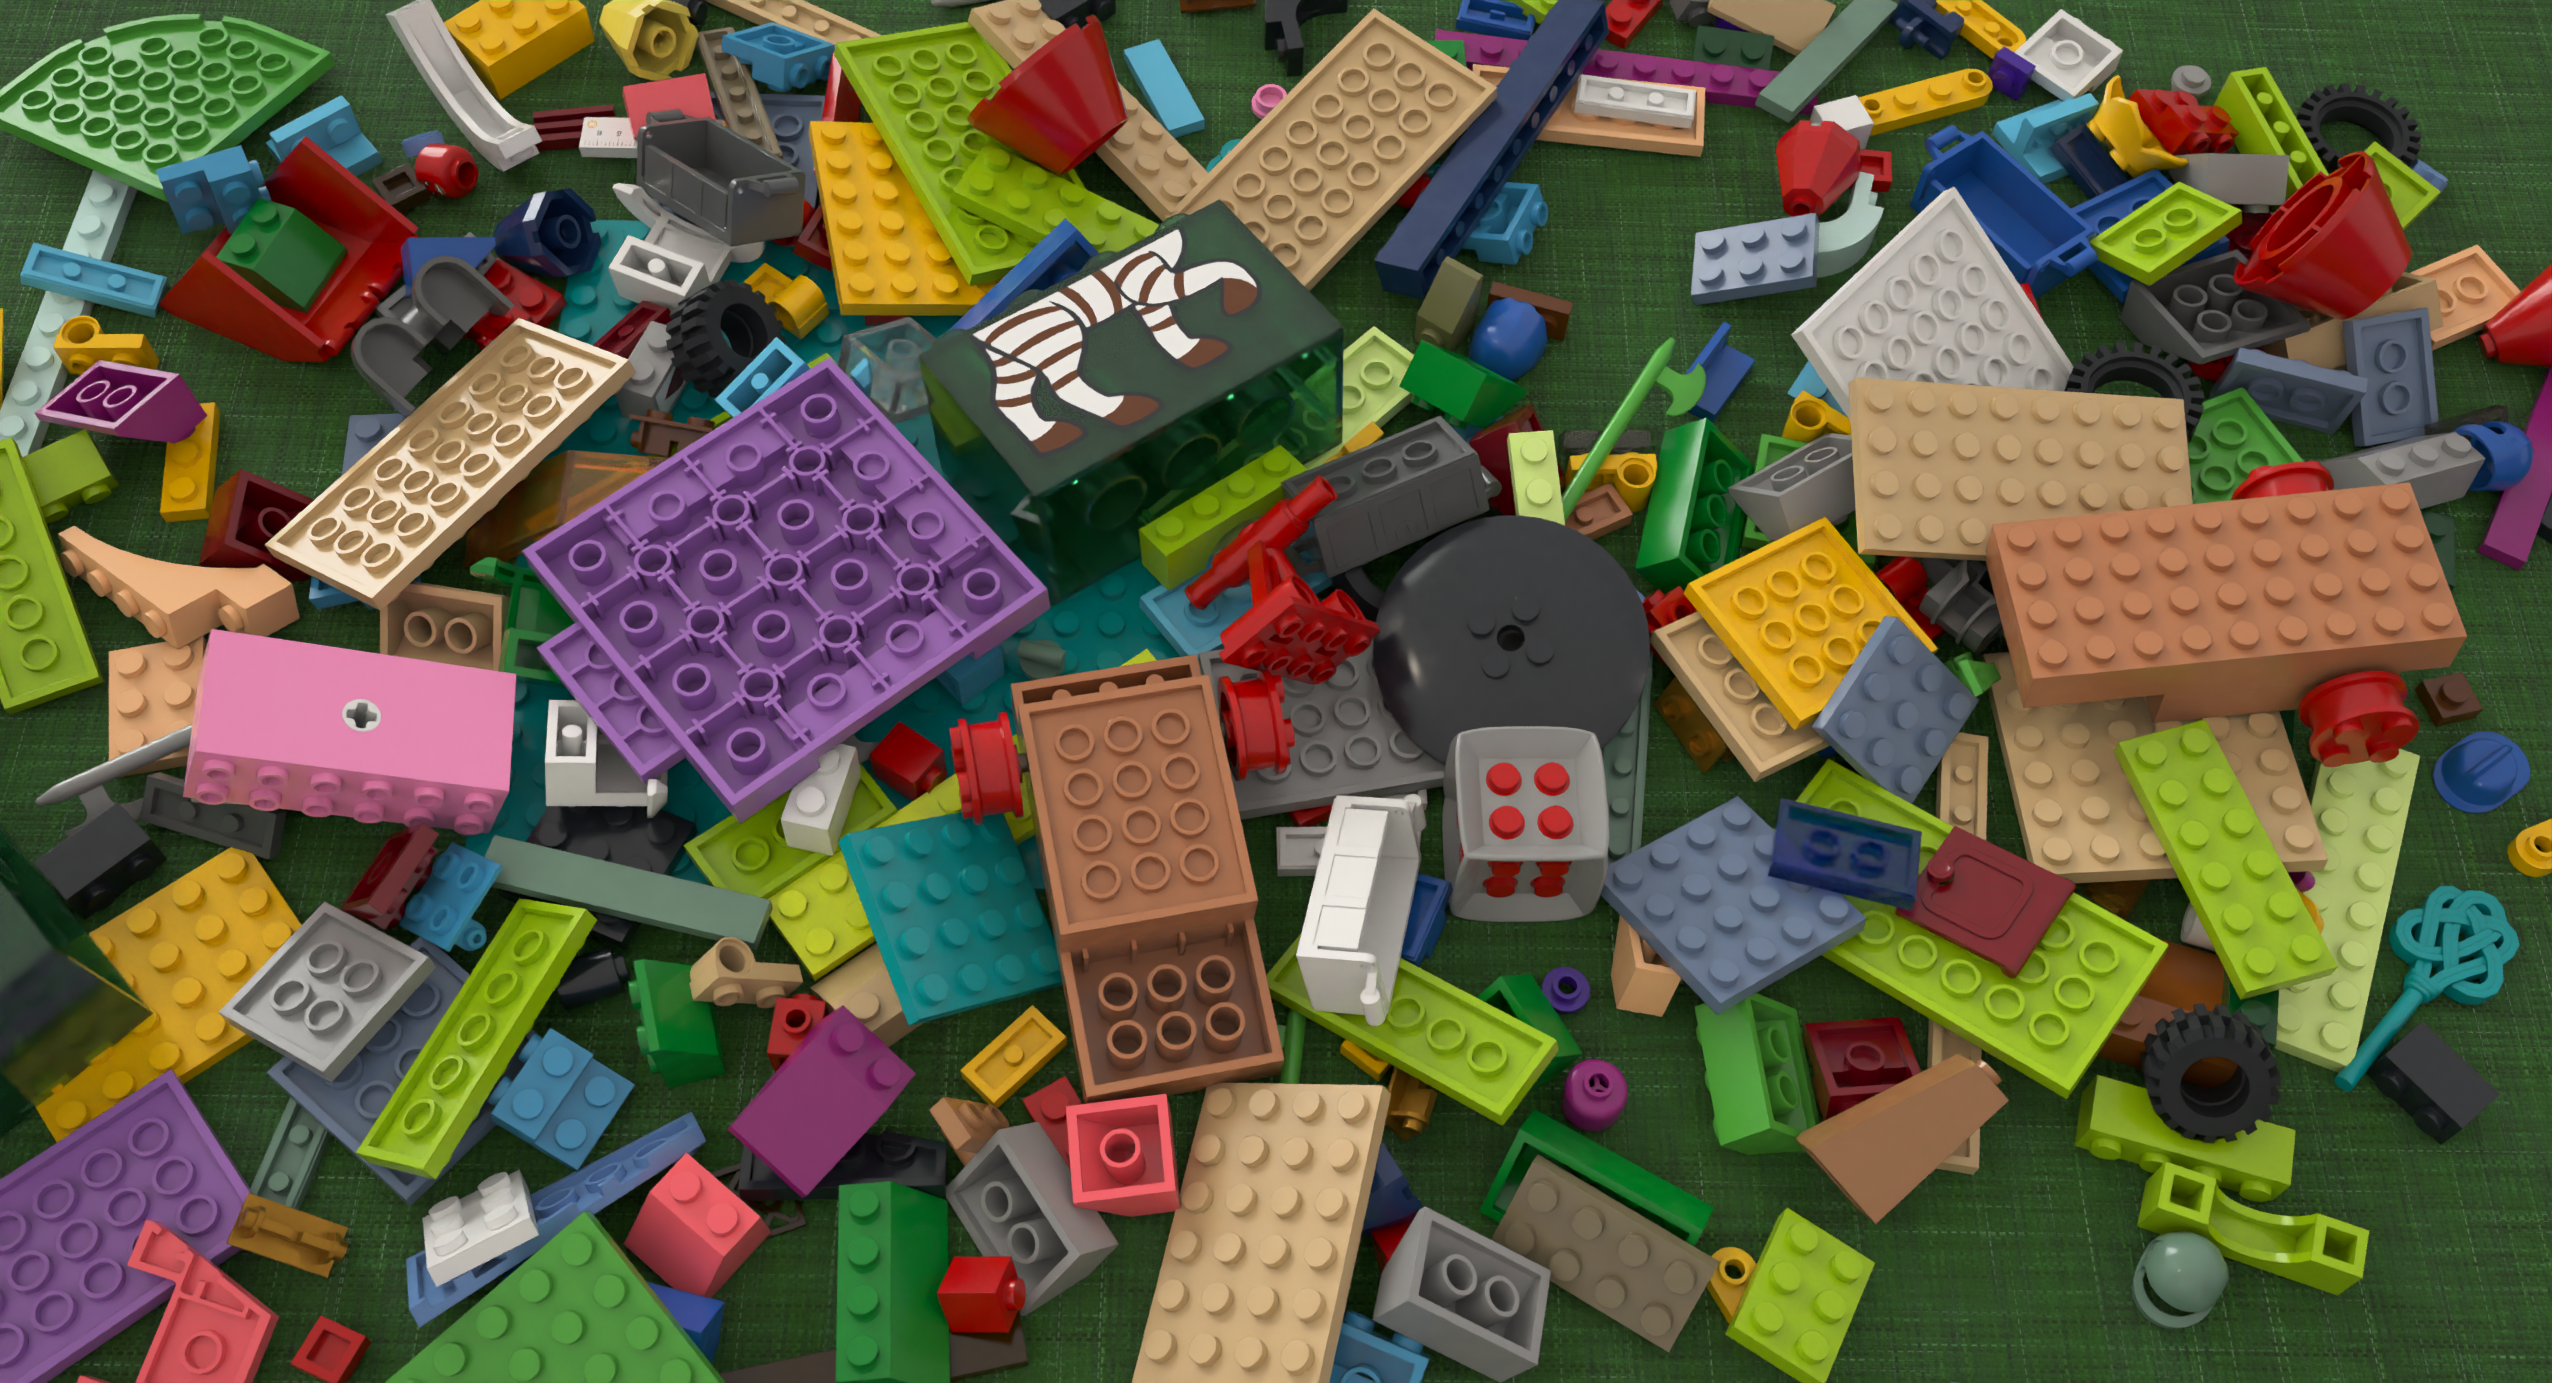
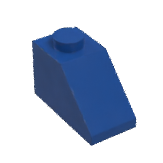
(420, 250)

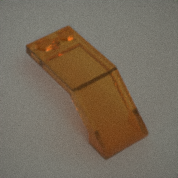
(550, 498)

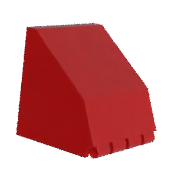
(349, 212)

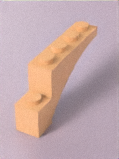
(177, 598)

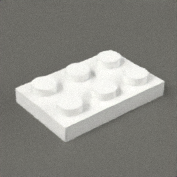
(478, 1226)

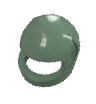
(2184, 1273)

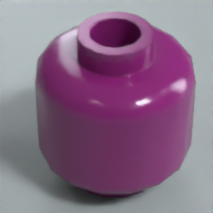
(1594, 1095)

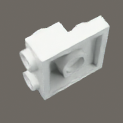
(2069, 56)

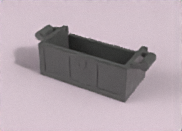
(719, 179)
(1391, 497)

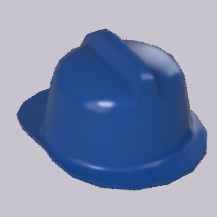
(2481, 772)

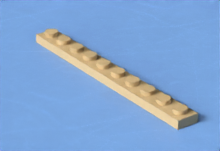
(1963, 804)

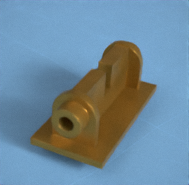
(1692, 727)
(1409, 1105)
(288, 1235)

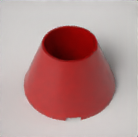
(1057, 101)
(2330, 243)

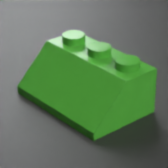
(1757, 1075)

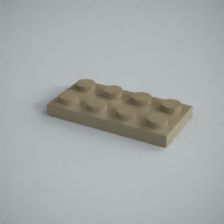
(1605, 1252)

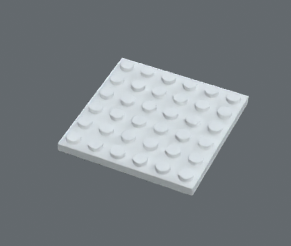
(1934, 312)

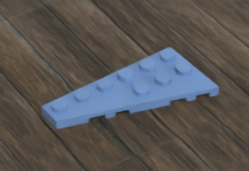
(558, 1206)

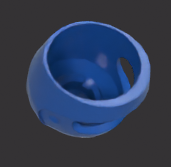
(2506, 452)

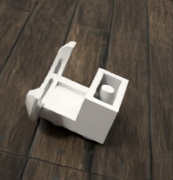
(673, 257)
(587, 768)

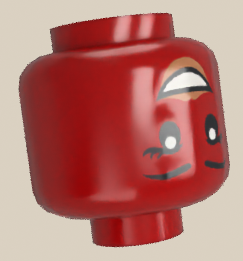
(446, 170)

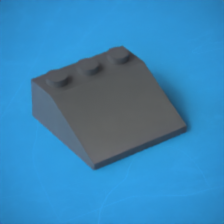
(2205, 314)

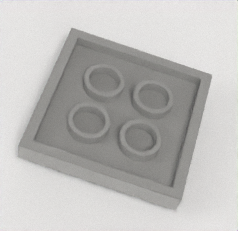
(327, 991)

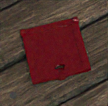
(1992, 905)

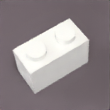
(822, 802)

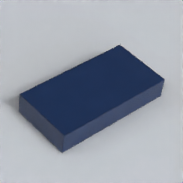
(2087, 162)

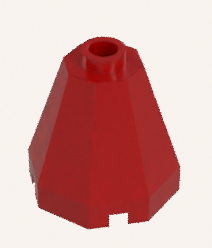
(1816, 166)

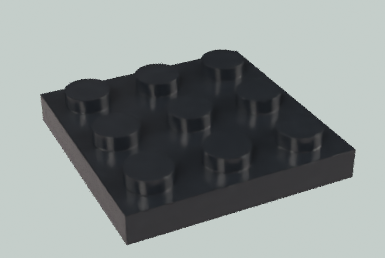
(615, 836)

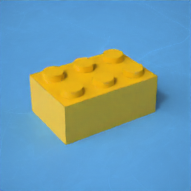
(519, 39)

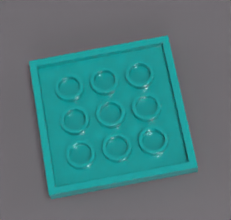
(952, 913)

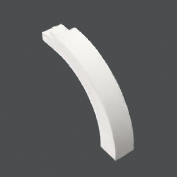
(458, 88)

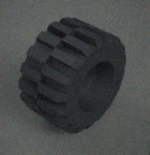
(699, 340)
(2217, 1109)

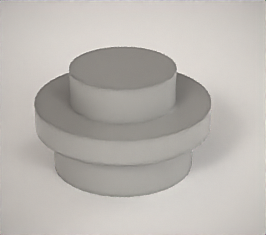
(2192, 80)

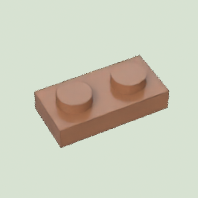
(1599, 512)

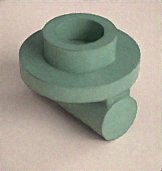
(1041, 659)

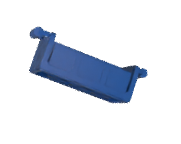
(2022, 218)

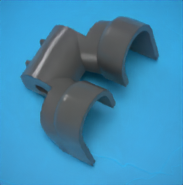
(447, 303)
(1961, 603)

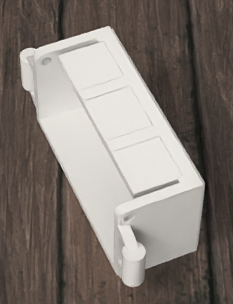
(1361, 904)

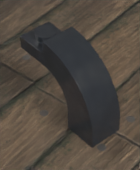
(1283, 24)

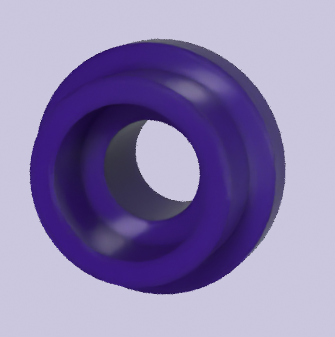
(1563, 1002)

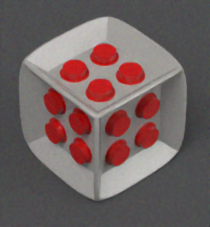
(1525, 823)

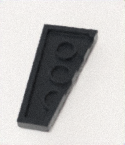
(873, 1158)

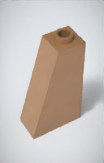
(1903, 1133)

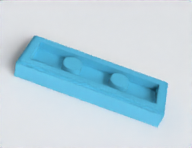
(1164, 88)
(93, 280)

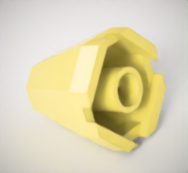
(650, 36)

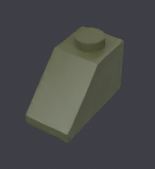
(1449, 306)

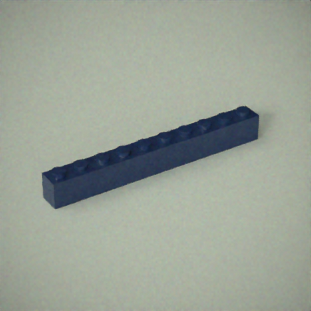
(1492, 147)

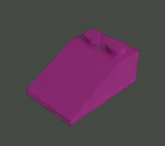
(821, 1100)

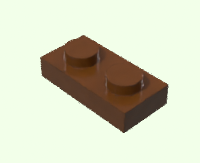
(1554, 310)

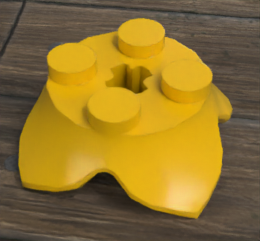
(2127, 135)

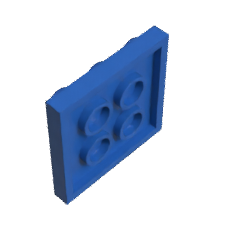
(2118, 203)

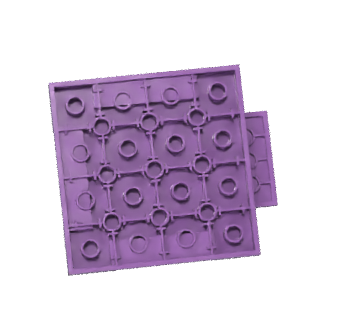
(774, 592)

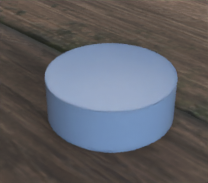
(414, 144)

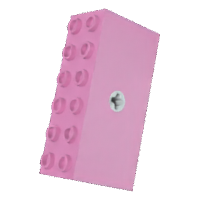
(350, 734)

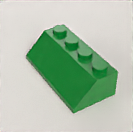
(1690, 513)
(1600, 1168)
(888, 1284)

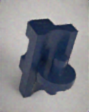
(1926, 26)

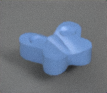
(2429, 174)

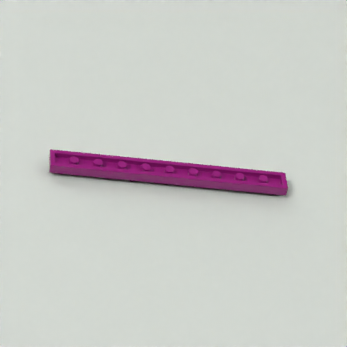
(1721, 82)

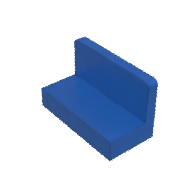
(1724, 373)

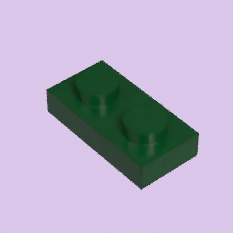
(1732, 47)

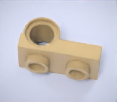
(732, 976)

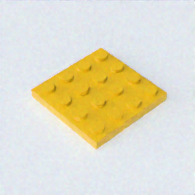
(1798, 615)

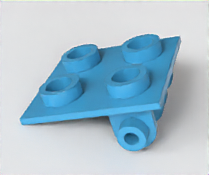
(450, 898)

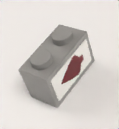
(656, 379)

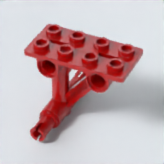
(1288, 624)

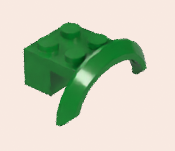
(530, 621)

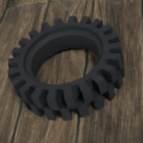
(2360, 109)
(2143, 369)

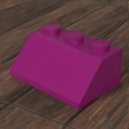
(127, 403)

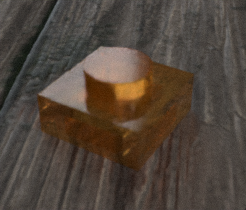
(2117, 895)

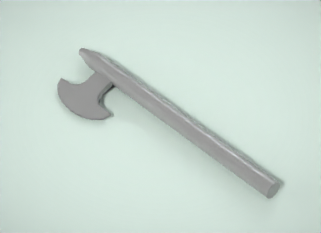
(90, 783)

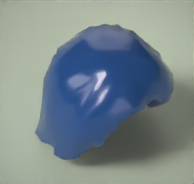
(1509, 338)

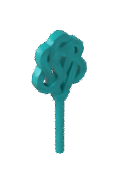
(2486, 939)

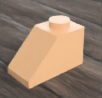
(1639, 975)

